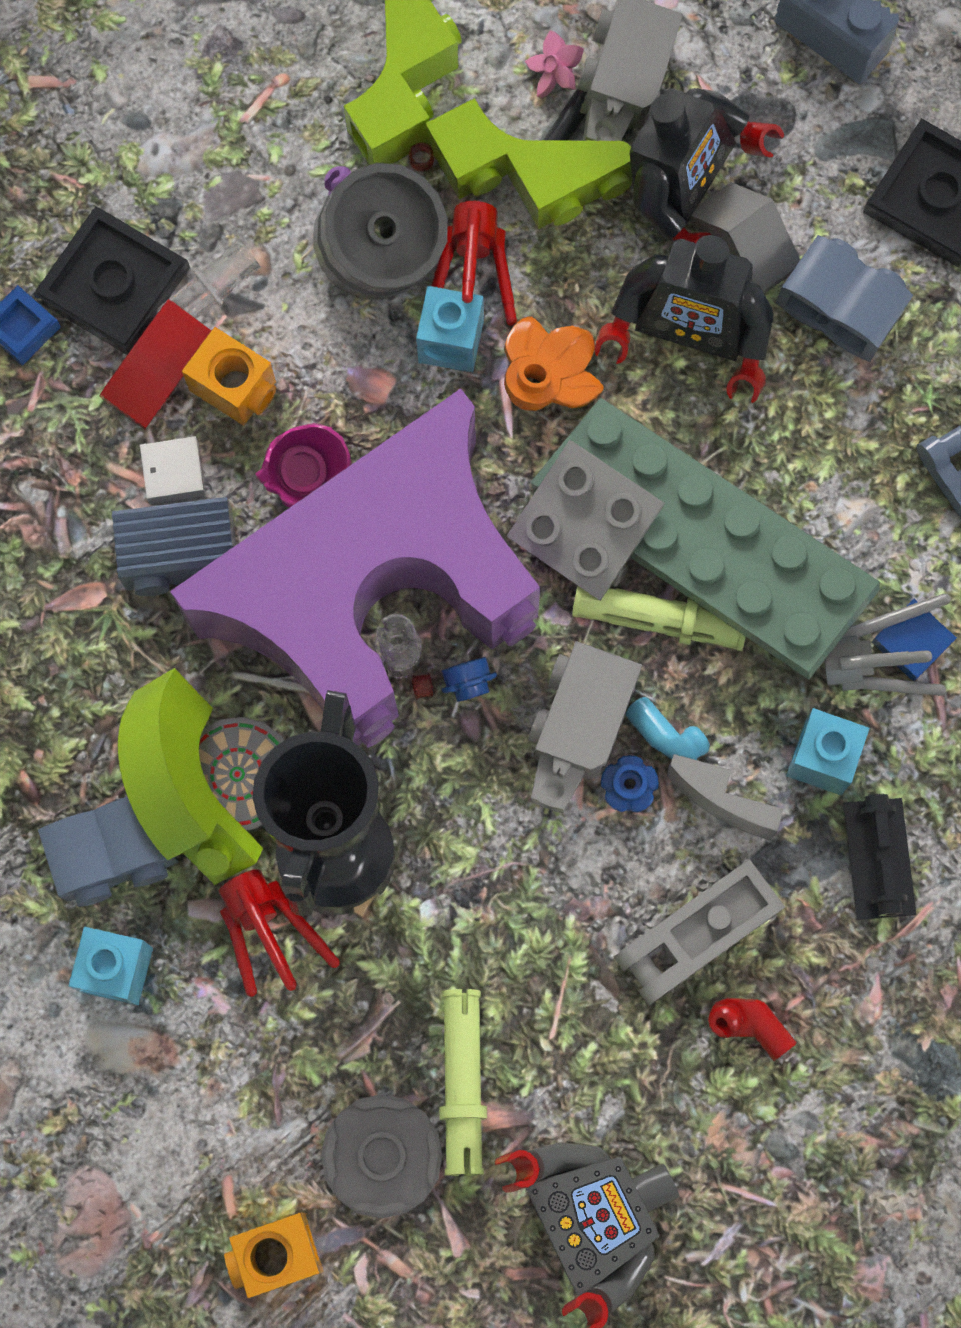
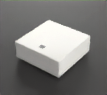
(172, 470)

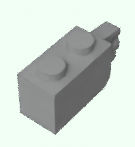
(628, 67)
(582, 722)

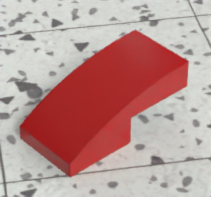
(155, 364)

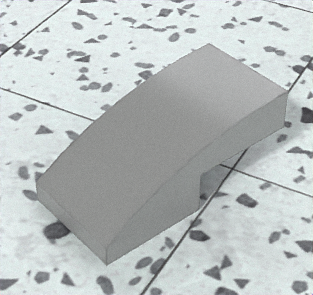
(707, 786)

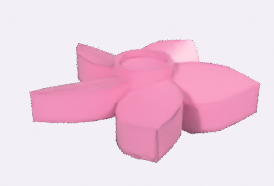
(555, 64)

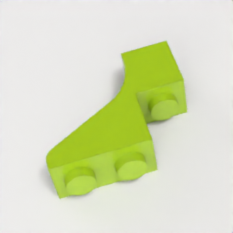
(394, 109)
(549, 175)

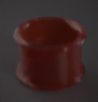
(418, 147)
(422, 686)

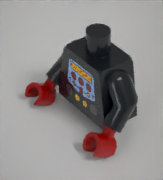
(684, 151)
(700, 301)

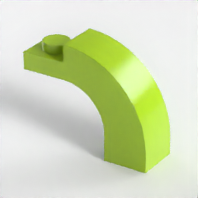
(167, 783)

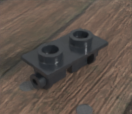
(879, 858)

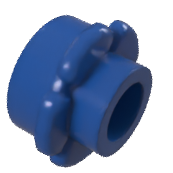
(468, 679)
(626, 799)

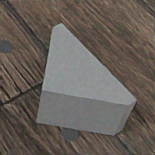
(751, 230)

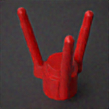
(473, 237)
(250, 903)

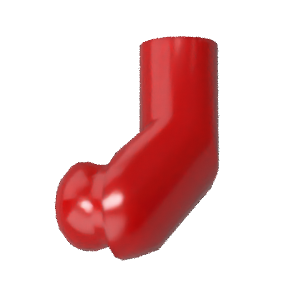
(750, 1019)

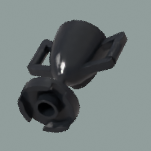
(323, 813)

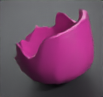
(303, 461)

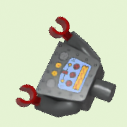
(594, 1219)

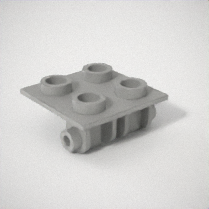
(586, 520)

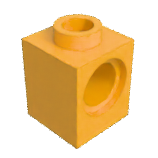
(224, 355)
(301, 1255)

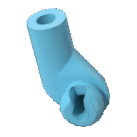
(661, 733)

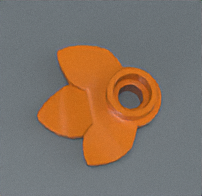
(555, 361)

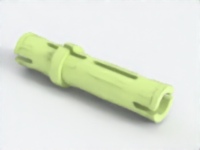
(659, 615)
(462, 1083)

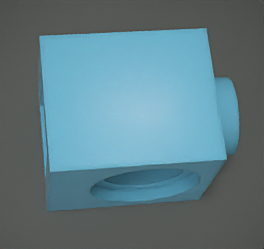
(449, 329)
(827, 752)
(111, 966)

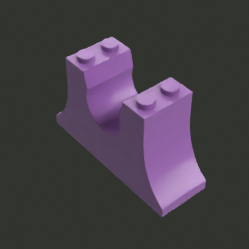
(375, 528)

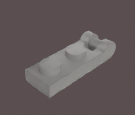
(701, 930)

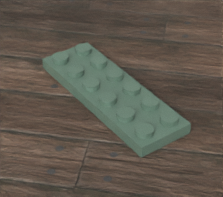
(729, 547)

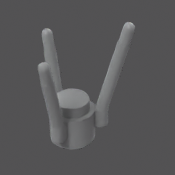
(854, 659)

